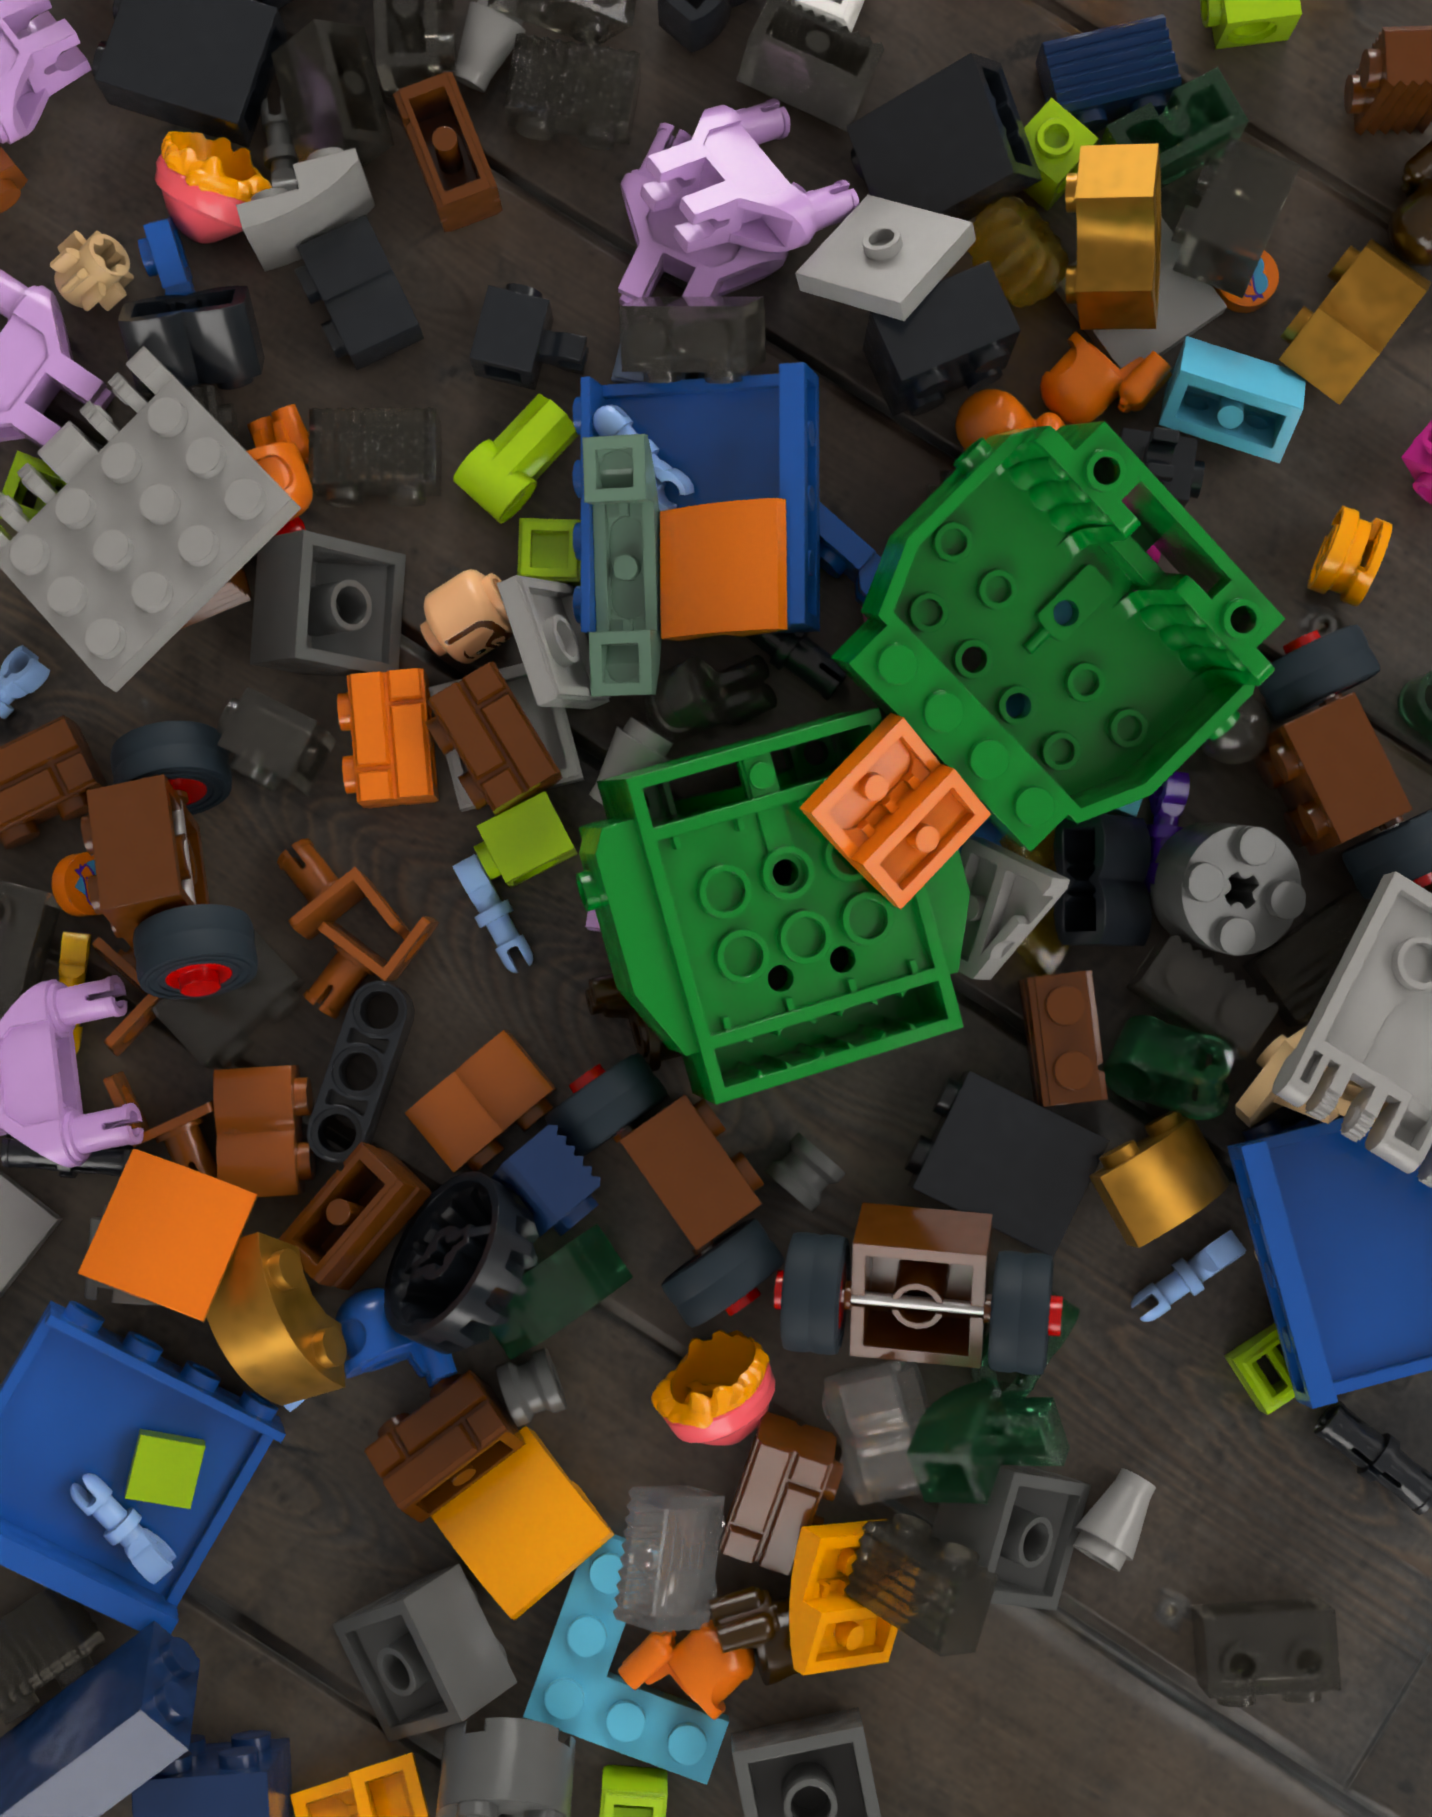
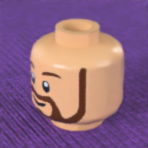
(466, 617)

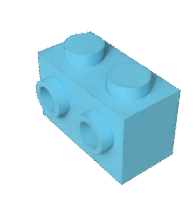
(1233, 399)

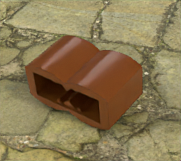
(483, 1102)
(261, 1129)

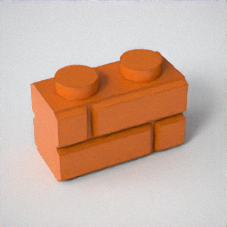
(390, 741)

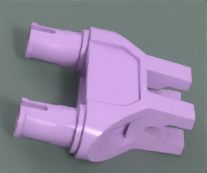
(33, 64)
(734, 188)
(707, 271)
(37, 363)
(41, 1073)

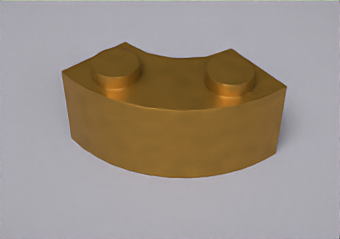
(1117, 236)
(1354, 320)
(1159, 1179)
(274, 1325)

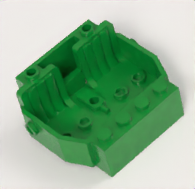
(1107, 696)
(702, 921)

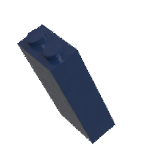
(103, 1731)

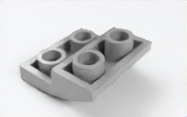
(328, 196)

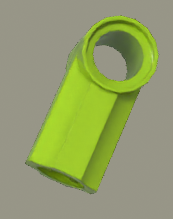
(505, 471)

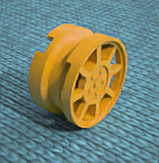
(1350, 556)

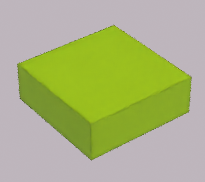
(548, 550)
(164, 1469)

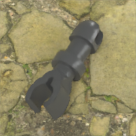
(280, 153)

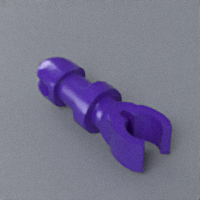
(1167, 807)

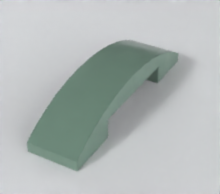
(626, 565)

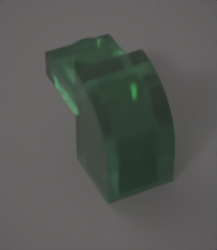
(561, 1290)
(974, 1433)

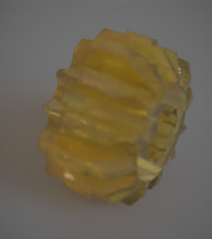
(1020, 250)

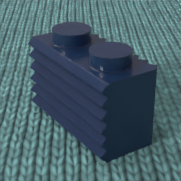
(1110, 71)
(550, 1181)

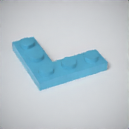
(599, 1706)

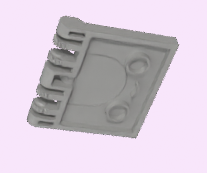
(139, 525)
(1376, 1032)

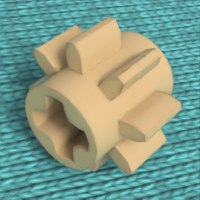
(92, 270)

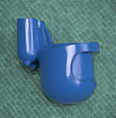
(375, 1345)

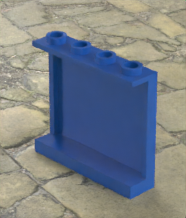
(733, 445)
(1339, 1258)
(78, 1410)

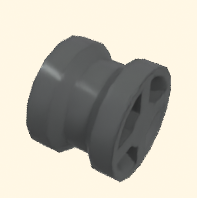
(805, 1172)
(531, 1387)

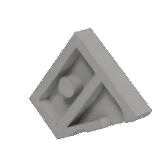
(1004, 904)

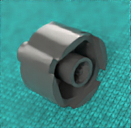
(1227, 887)
(506, 1770)

